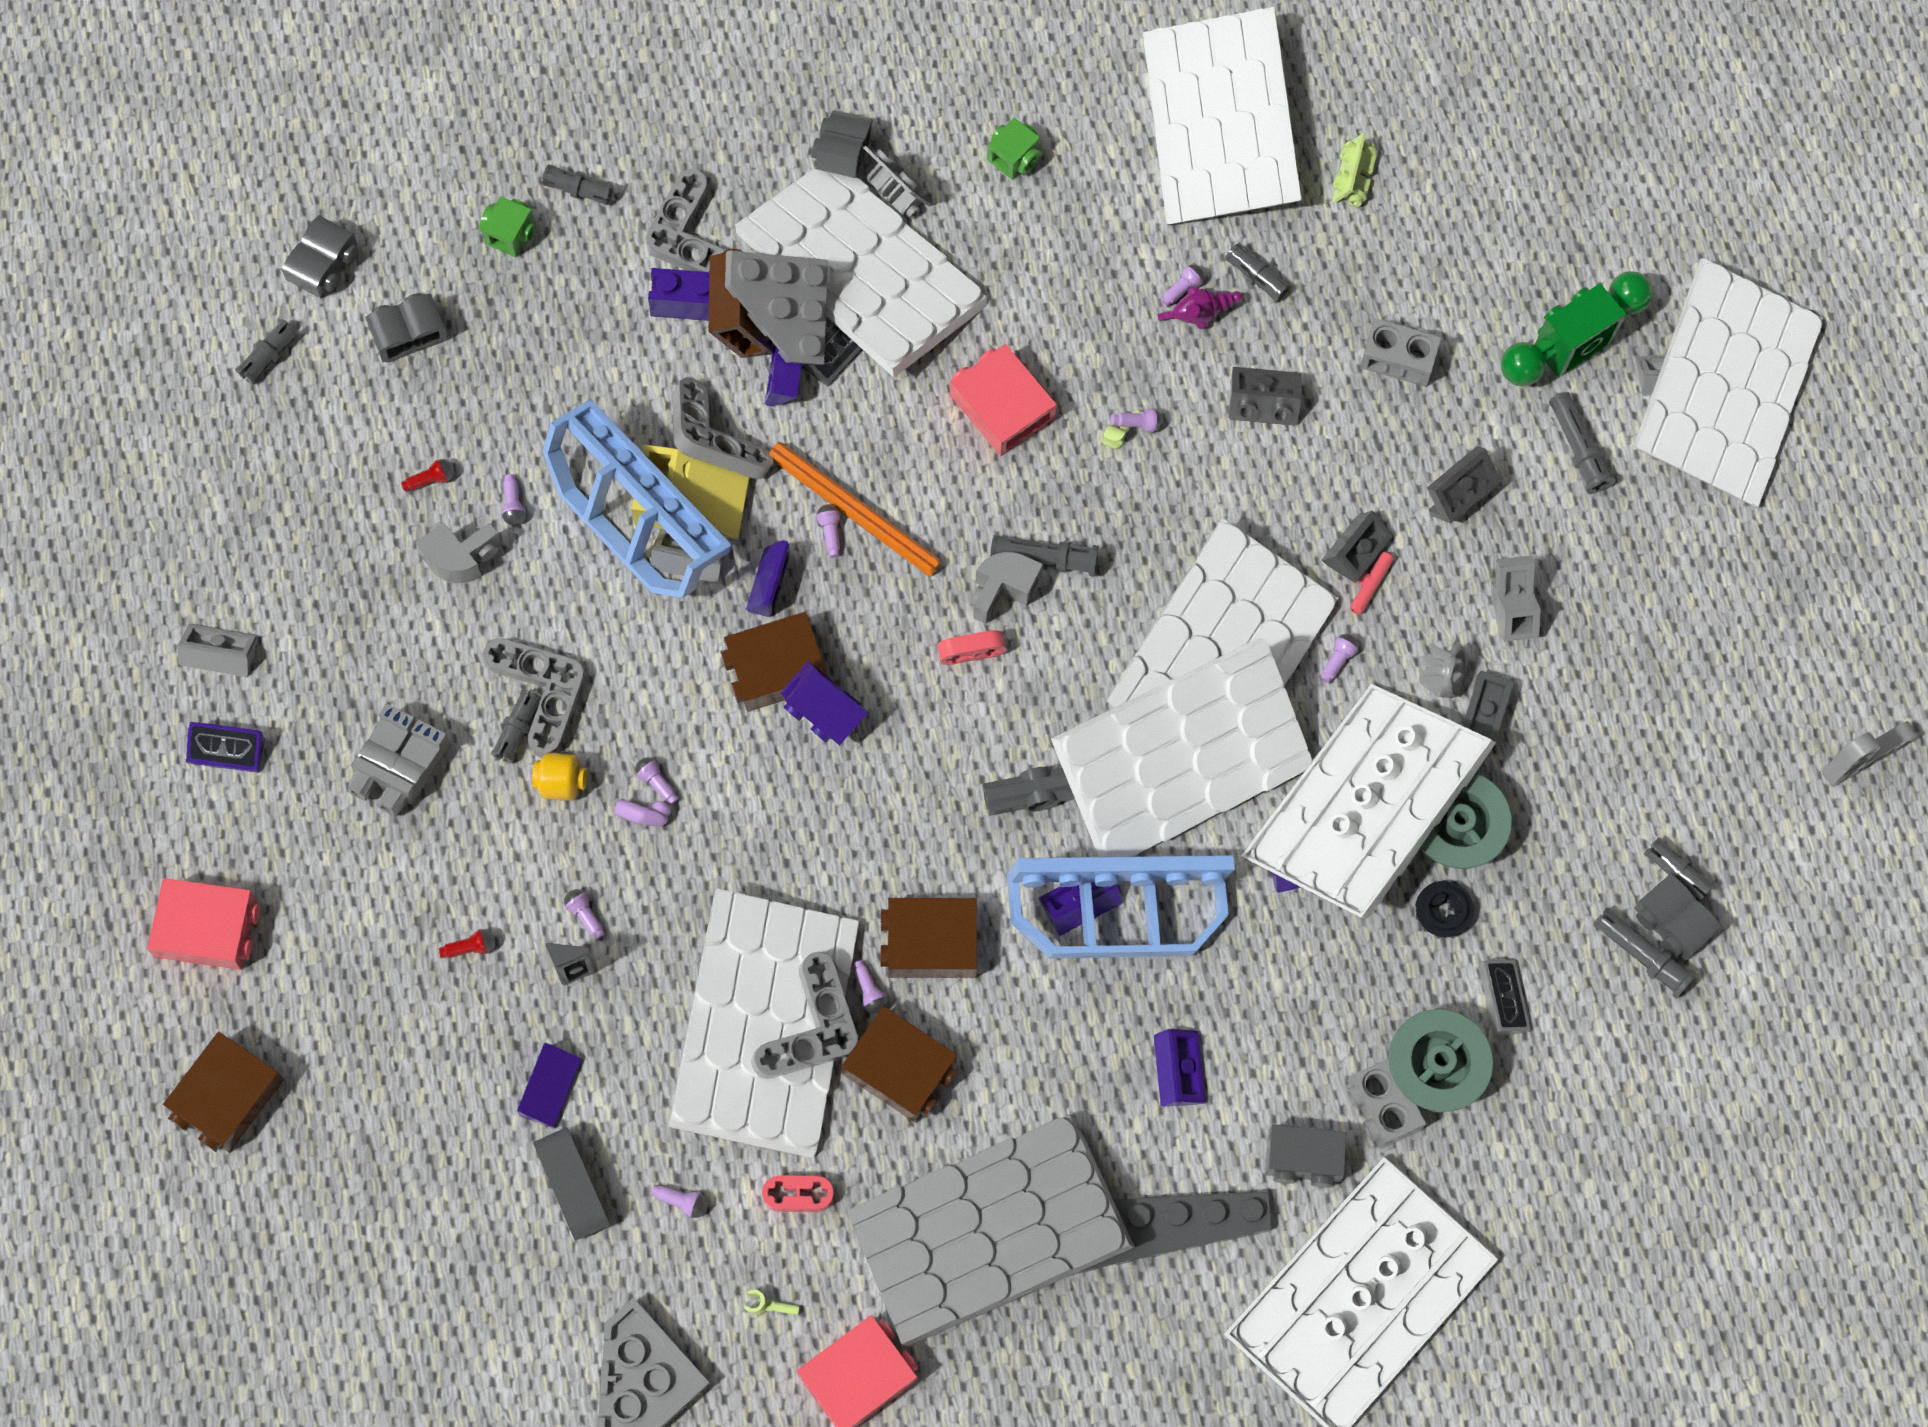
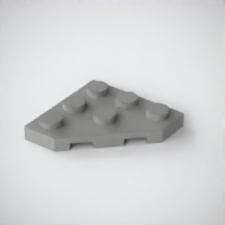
(783, 300)
(643, 1372)

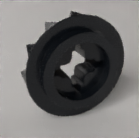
(1458, 902)

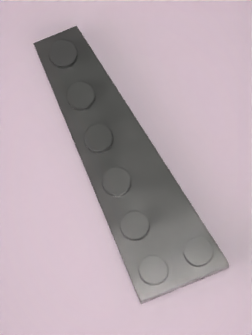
(1188, 1222)

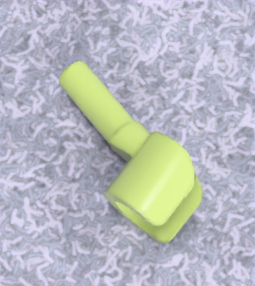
(1115, 436)
(770, 1305)

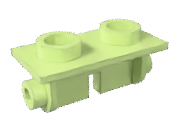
(1356, 159)

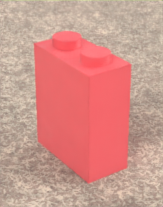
(1002, 399)
(203, 924)
(858, 1373)

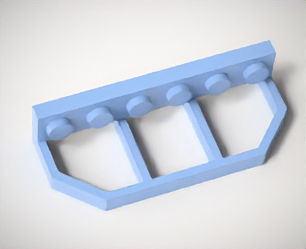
(647, 486)
(1106, 872)

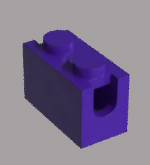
(679, 294)
(822, 703)

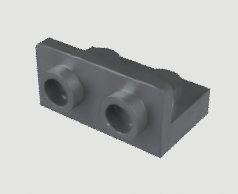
(1265, 396)
(1463, 485)

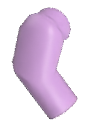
(641, 815)

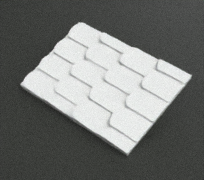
(1221, 116)
(882, 276)
(1728, 383)
(1223, 602)
(1183, 751)
(1368, 801)
(748, 997)
(1361, 1296)

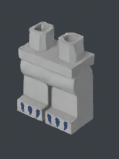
(397, 759)

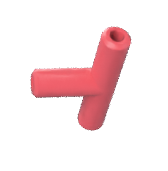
(1370, 582)

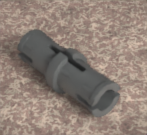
(577, 184)
(1257, 272)
(266, 351)
(516, 726)
(1680, 868)

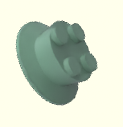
(1472, 828)
(1440, 1060)

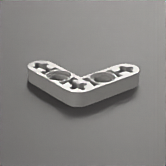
(677, 230)
(702, 443)
(554, 687)
(1867, 751)
(825, 1024)

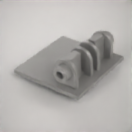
(889, 178)

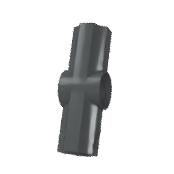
(1032, 790)

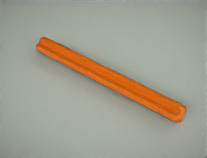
(855, 509)

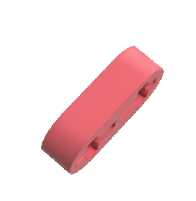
(971, 647)
(797, 1184)

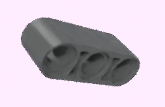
(571, 1183)

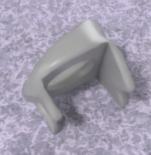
(1444, 671)

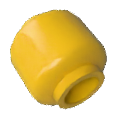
(559, 776)

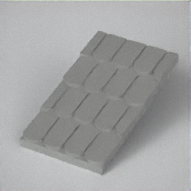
(989, 1229)

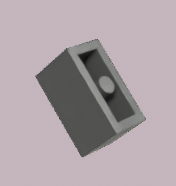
(1305, 1155)

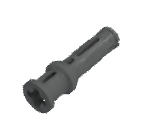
(1587, 456)
(1060, 555)
(1658, 963)

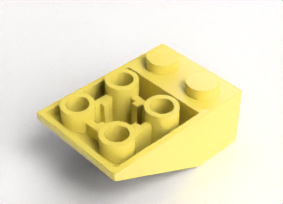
(711, 489)

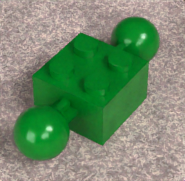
(1578, 329)

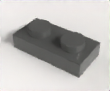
(1488, 705)

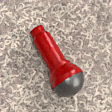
(439, 471)
(479, 942)

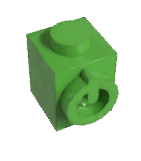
(1014, 148)
(507, 225)

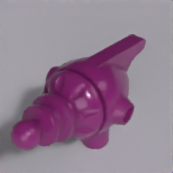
(1201, 306)

